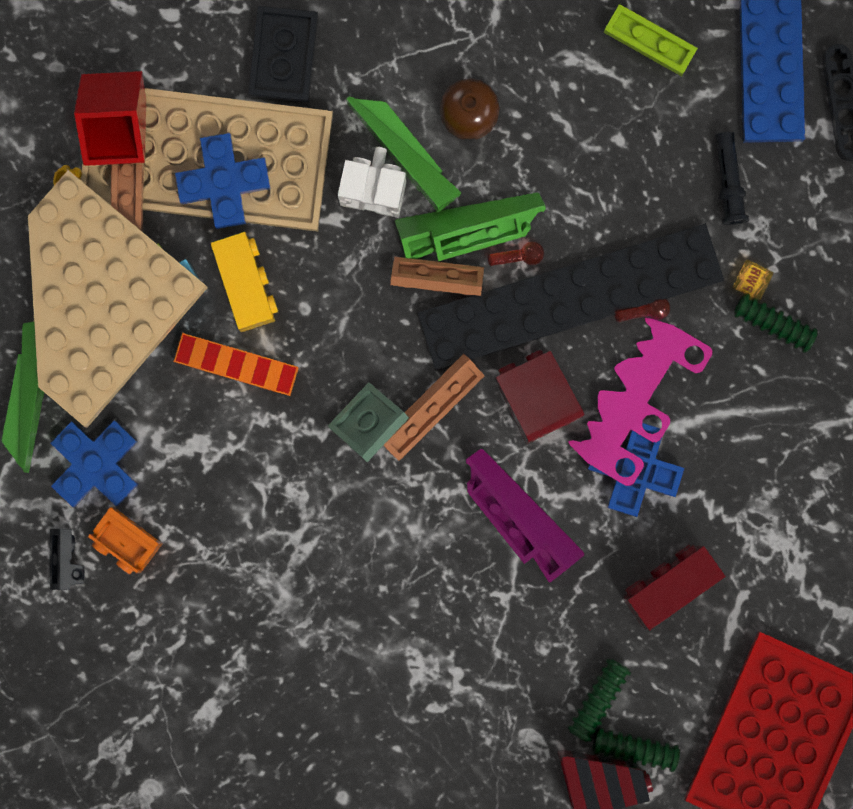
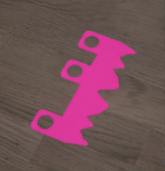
(627, 409)

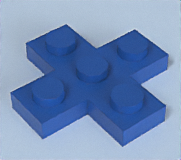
(222, 180)
(94, 463)
(655, 475)

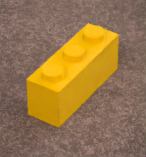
(244, 281)

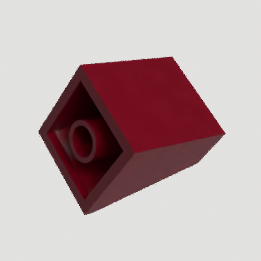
(538, 396)

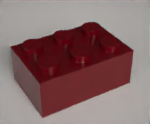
(672, 586)

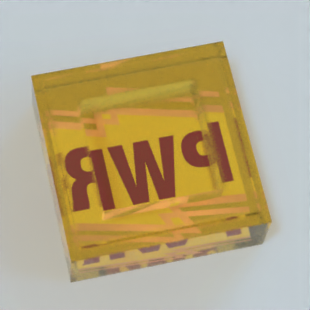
(753, 279)

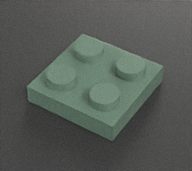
(368, 422)

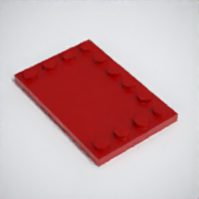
(776, 732)

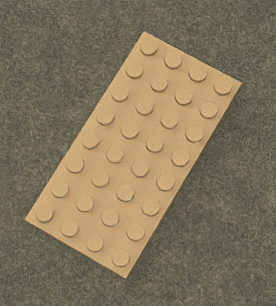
(287, 136)

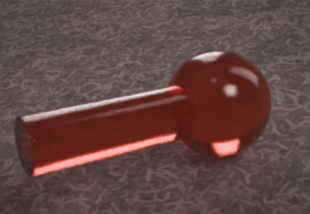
(531, 254)
(657, 310)

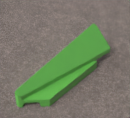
(468, 227)

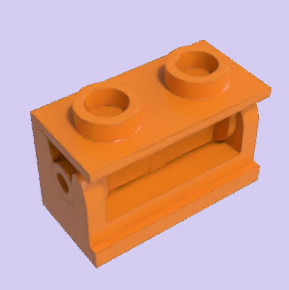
(125, 541)

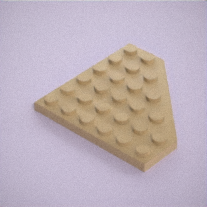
(97, 297)

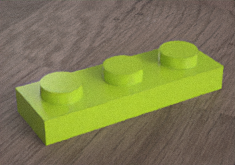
(650, 40)

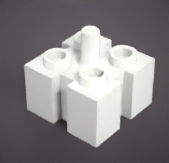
(372, 187)

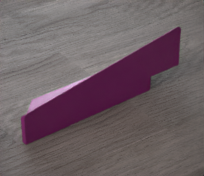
(519, 518)

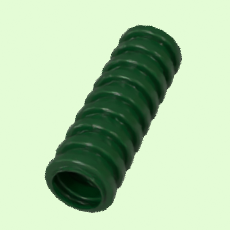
(776, 323)
(599, 700)
(636, 750)

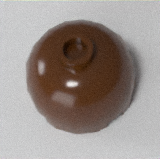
(469, 109)

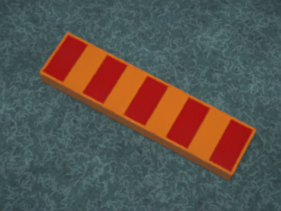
(236, 364)

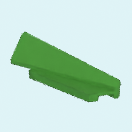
(405, 151)
(24, 403)

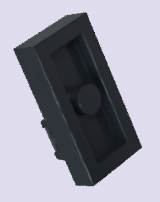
(62, 572)

